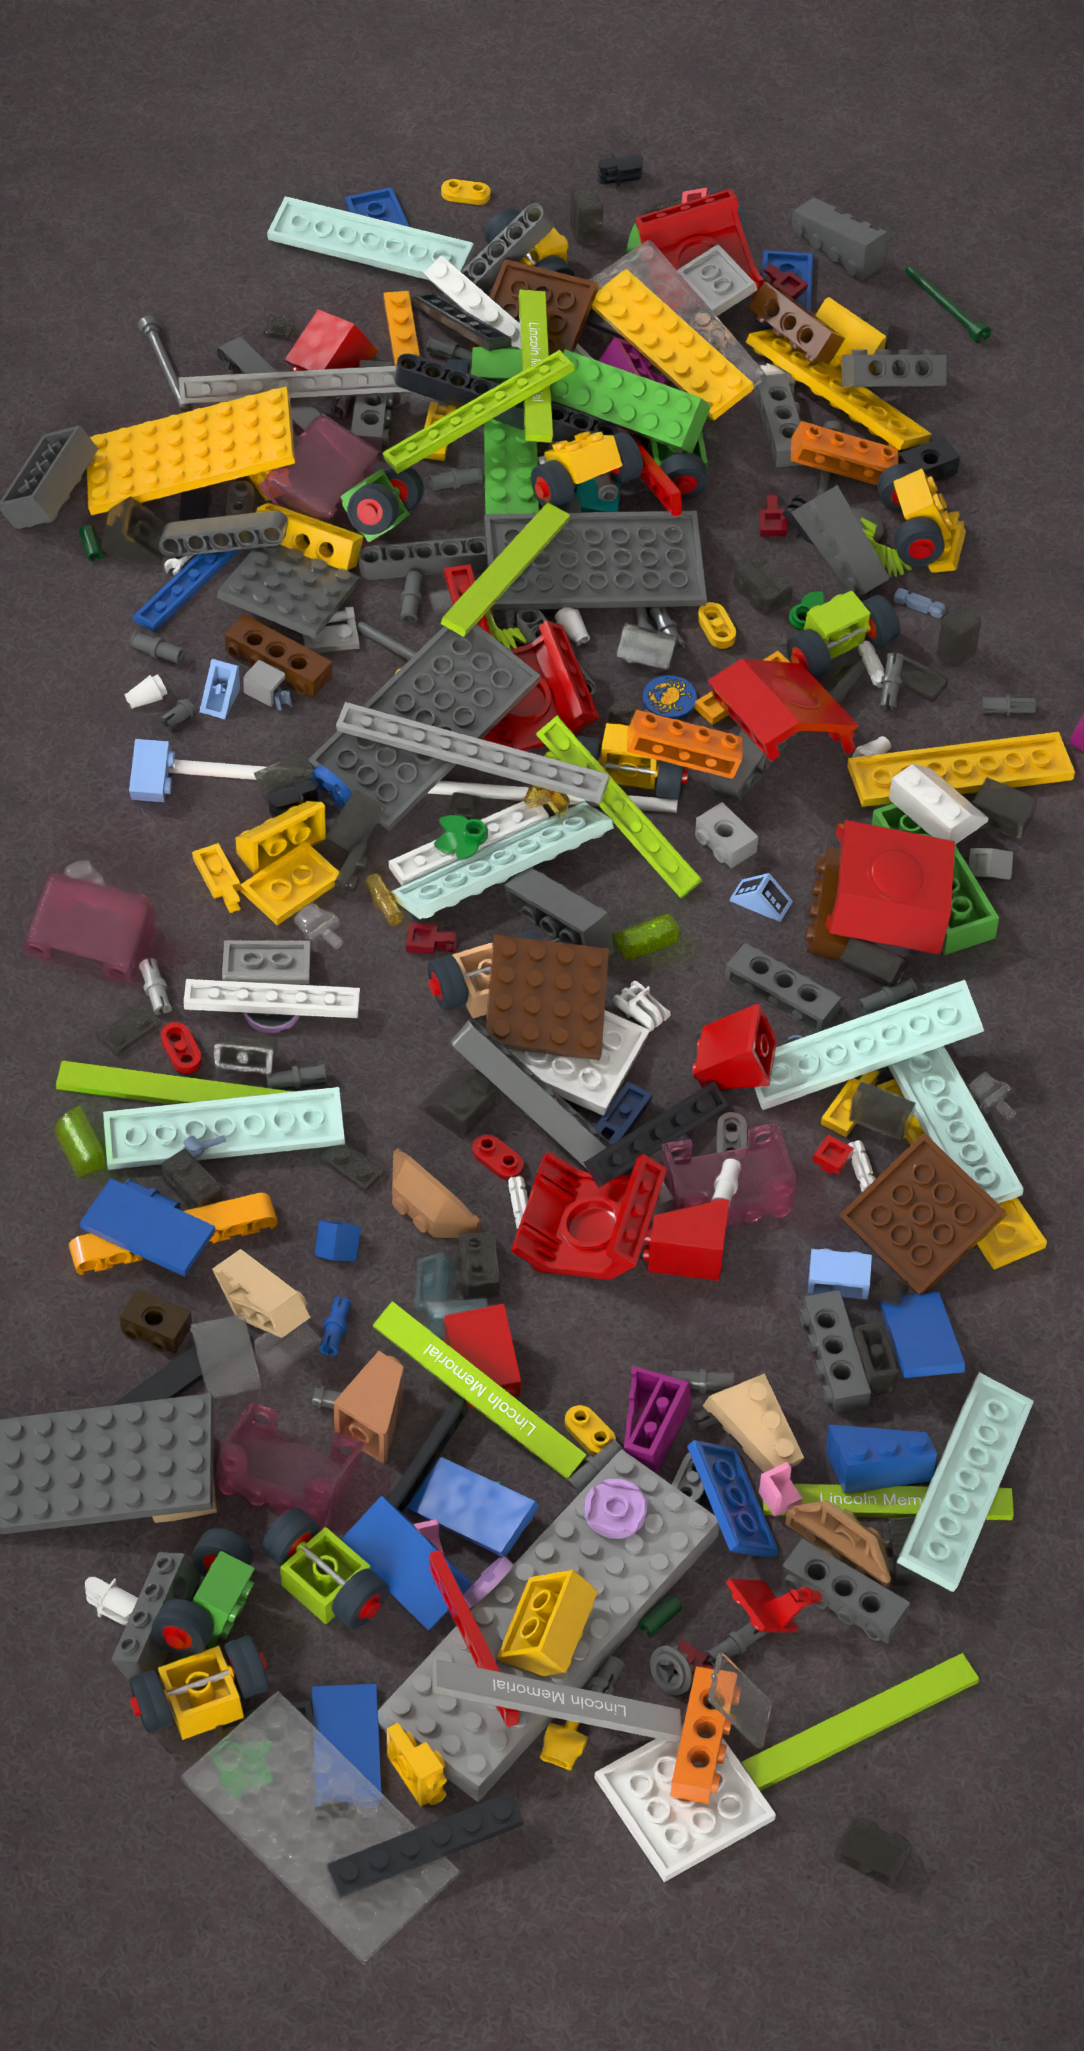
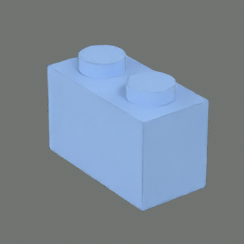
(150, 770)
(839, 1271)

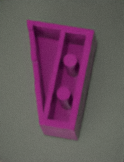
(628, 358)
(654, 1415)

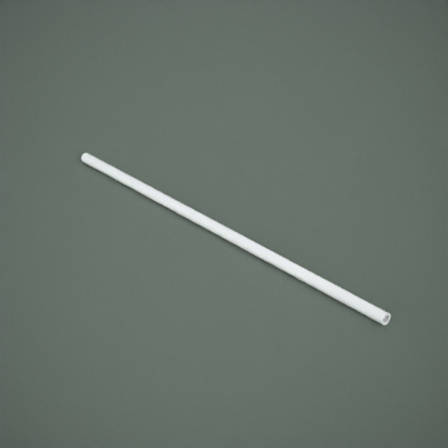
(441, 787)

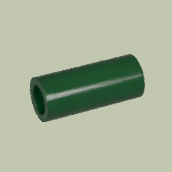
(90, 542)
(660, 1615)

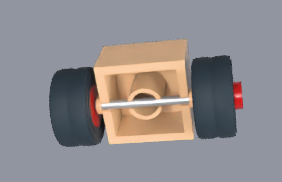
(465, 977)

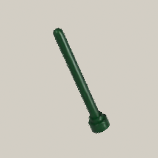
(975, 328)

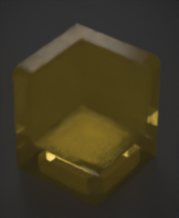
(548, 799)

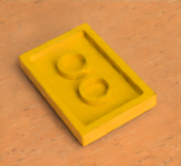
(290, 883)

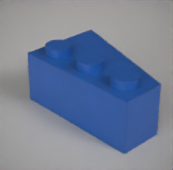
(879, 1457)

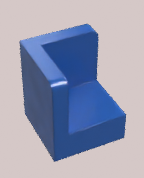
(337, 1241)

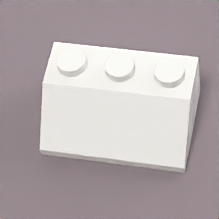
(934, 804)

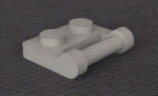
(336, 636)

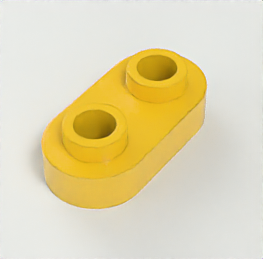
(465, 192)
(719, 626)
(588, 1430)

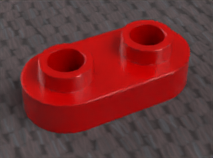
(182, 1049)
(496, 1157)

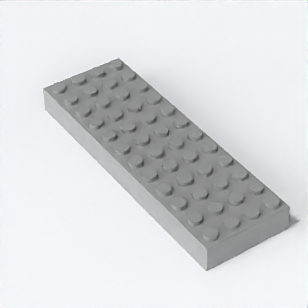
(630, 1582)

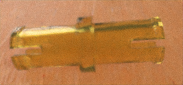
(384, 899)

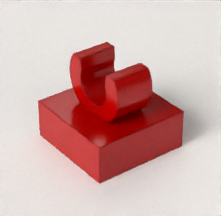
(832, 1155)

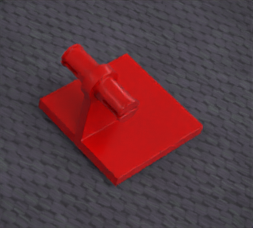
(765, 1609)

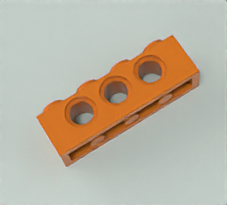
(690, 1781)

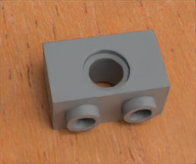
(726, 835)

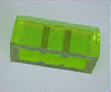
(647, 936)
(79, 1143)

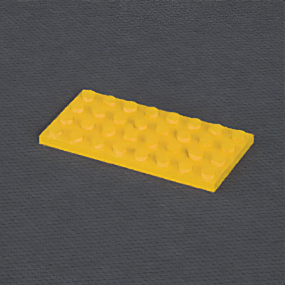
(191, 450)

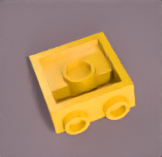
(416, 1765)

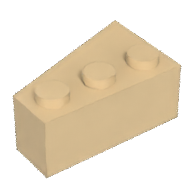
(260, 1295)
(756, 1422)

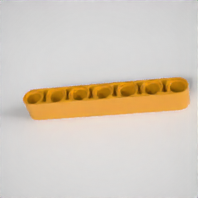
(229, 1217)

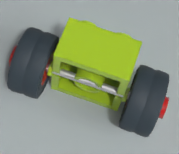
(840, 628)
(323, 1570)

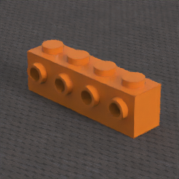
(841, 453)
(684, 744)

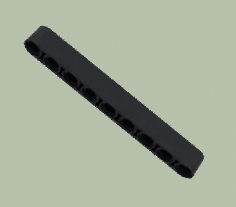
(460, 388)

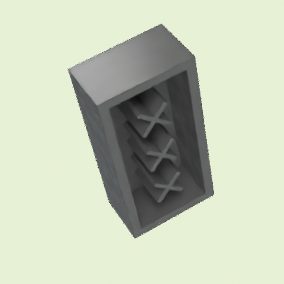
(48, 477)

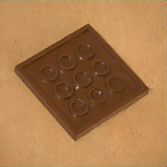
(567, 300)
(547, 996)
(923, 1214)

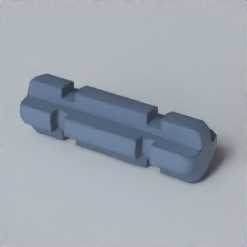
(919, 603)

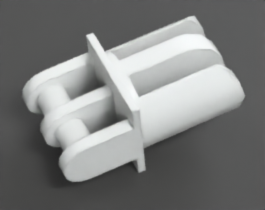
(642, 1006)
(110, 1599)

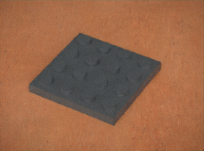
(288, 588)

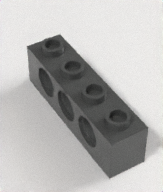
(857, 374)
(371, 413)
(779, 416)
(782, 988)
(830, 1311)
(836, 1577)
(169, 1578)

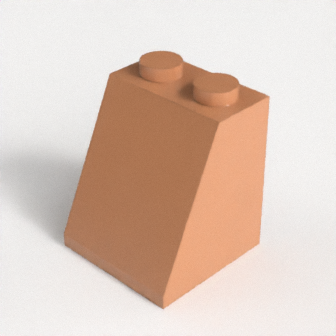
(372, 1405)

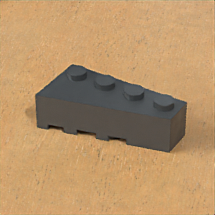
(841, 237)
(841, 541)
(748, 771)
(559, 910)

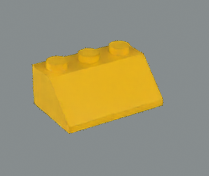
(857, 332)
(281, 834)
(548, 1623)

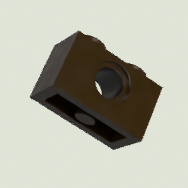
(148, 1309)

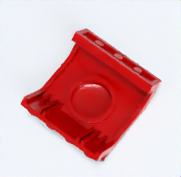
(696, 227)
(559, 692)
(777, 701)
(893, 887)
(585, 1228)

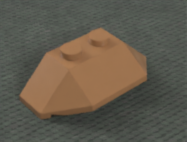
(429, 1201)
(842, 1537)

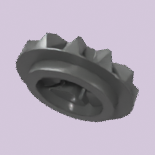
(664, 1674)

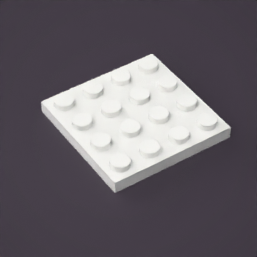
(588, 1080)
(677, 1830)

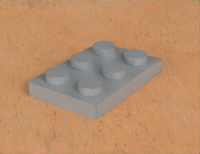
(717, 280)
(266, 961)

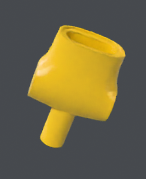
(563, 1744)

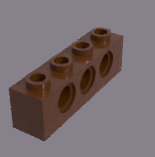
(825, 339)
(302, 667)

